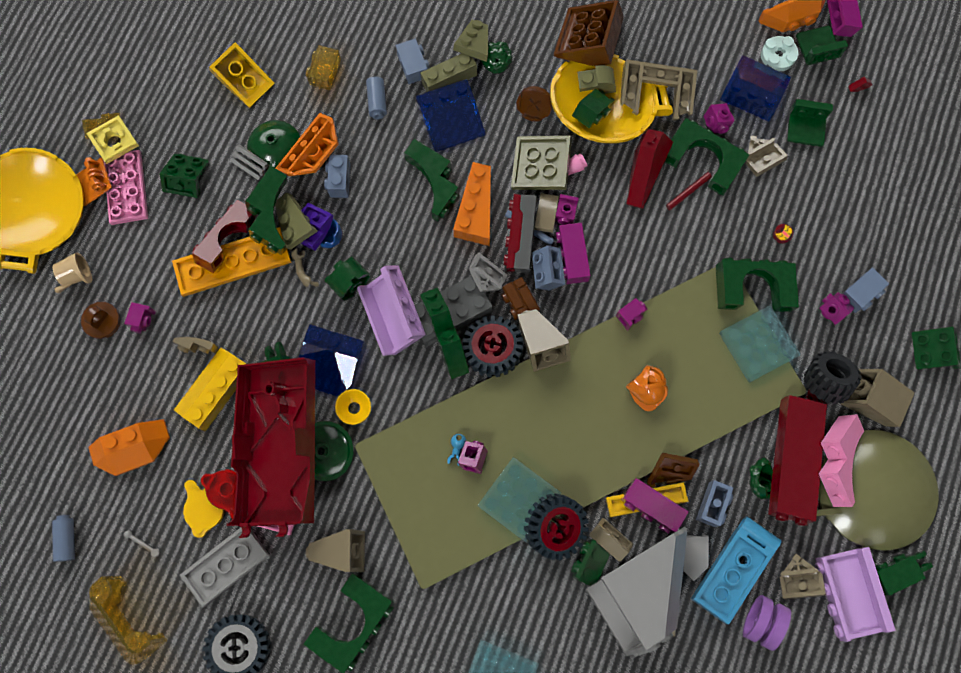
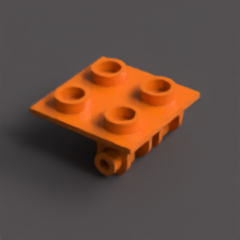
(93, 179)

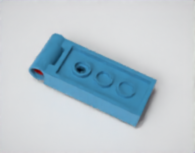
(728, 579)

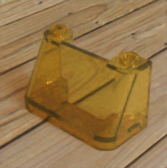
(132, 645)

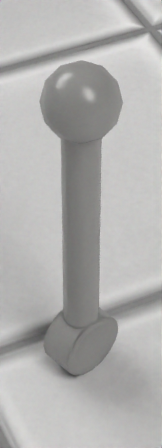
(154, 552)

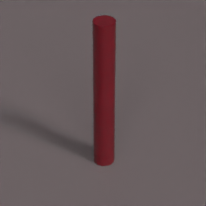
(688, 191)

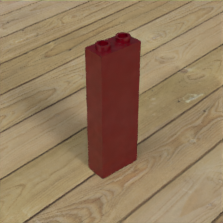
(797, 460)

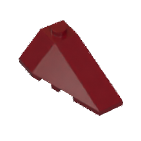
(646, 165)

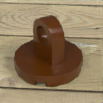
(534, 103)
(100, 320)

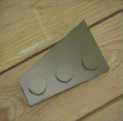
(473, 40)
(292, 221)

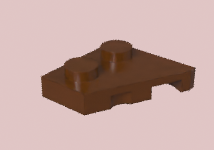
(673, 469)

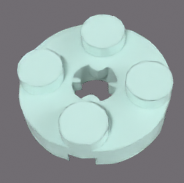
(783, 44)

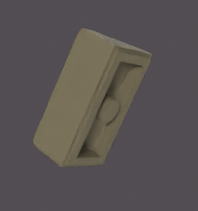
(611, 539)

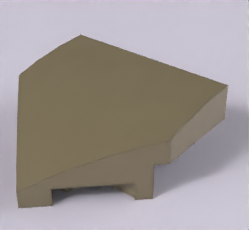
(764, 155)
(801, 580)

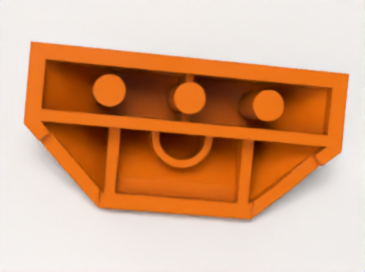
(791, 14)
(311, 148)
(129, 447)

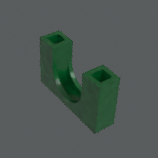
(729, 156)
(779, 276)
(343, 653)

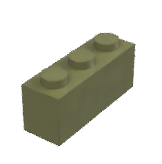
(449, 72)

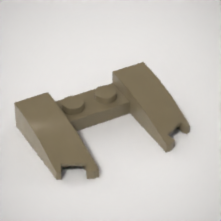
(680, 78)

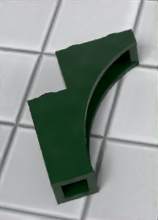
(435, 169)
(262, 203)
(445, 333)

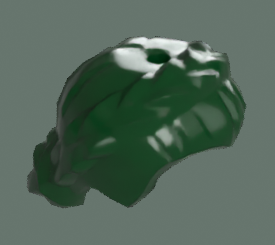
(499, 51)
(761, 478)

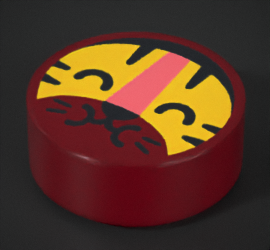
(783, 233)

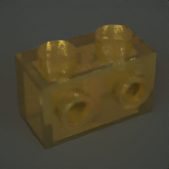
(323, 67)

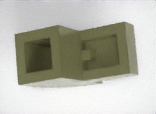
(600, 78)

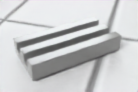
(237, 155)

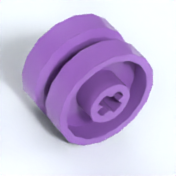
(767, 622)

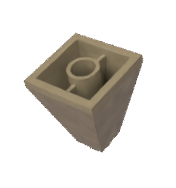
(340, 551)

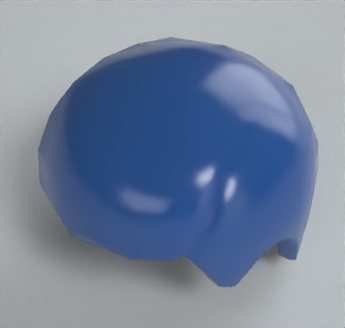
(333, 236)

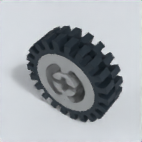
(257, 645)

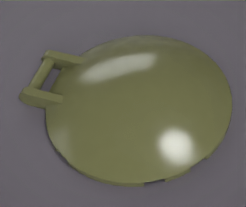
(891, 492)

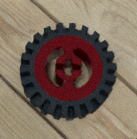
(492, 332)
(543, 530)

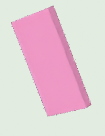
(127, 196)

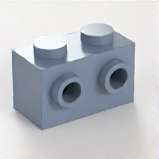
(412, 60)
(338, 176)
(548, 268)
(865, 289)
(715, 503)

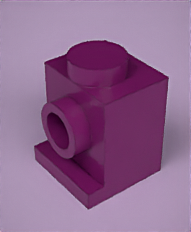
(569, 203)
(631, 313)
(139, 317)
(468, 452)

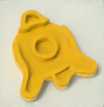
(199, 512)

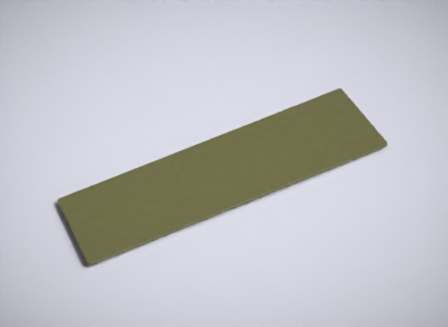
(568, 425)

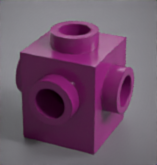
(718, 118)
(836, 307)

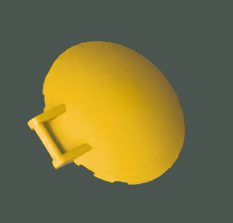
(620, 123)
(37, 205)

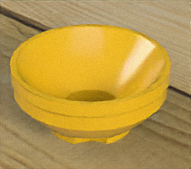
(352, 396)

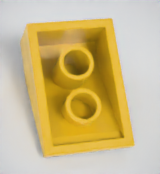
(241, 75)

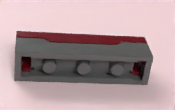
(521, 233)

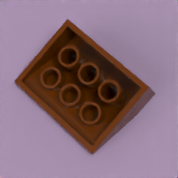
(590, 33)

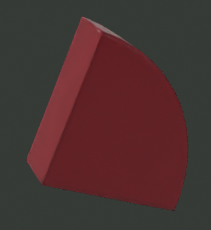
(861, 84)

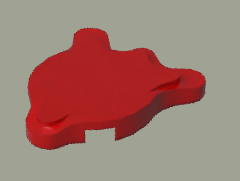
(221, 489)

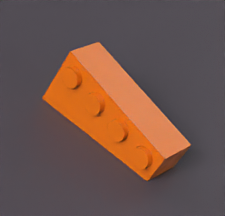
(474, 211)

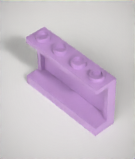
(391, 311)
(854, 594)

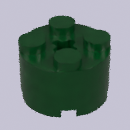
(347, 277)

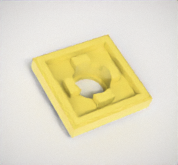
(102, 134)

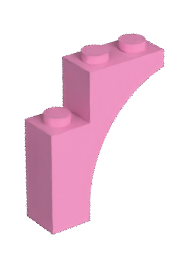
(840, 449)

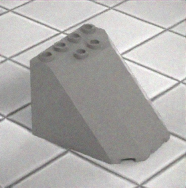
(644, 596)

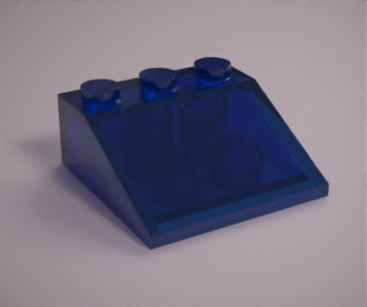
(755, 88)
(450, 115)
(336, 358)

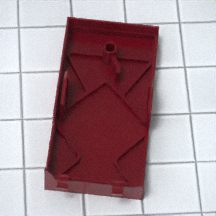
(274, 444)

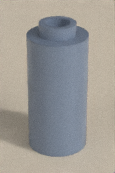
(376, 97)
(63, 538)

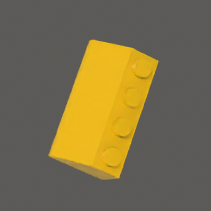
(210, 390)

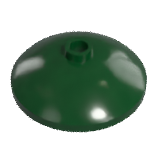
(272, 152)
(336, 450)

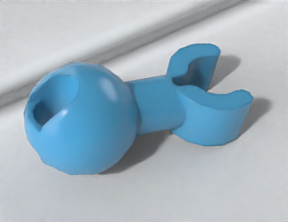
(457, 446)

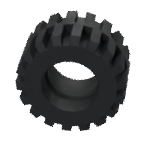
(832, 377)

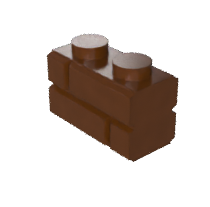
(518, 297)

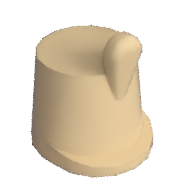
(71, 271)

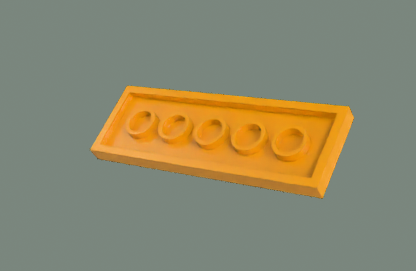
(241, 260)

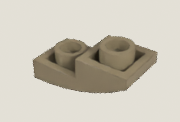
(546, 213)
(191, 344)

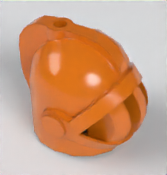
(649, 388)

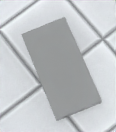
(223, 566)

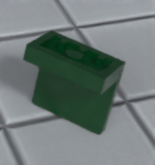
(820, 45)
(808, 122)
(182, 175)
(936, 348)
(591, 563)

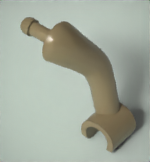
(306, 280)

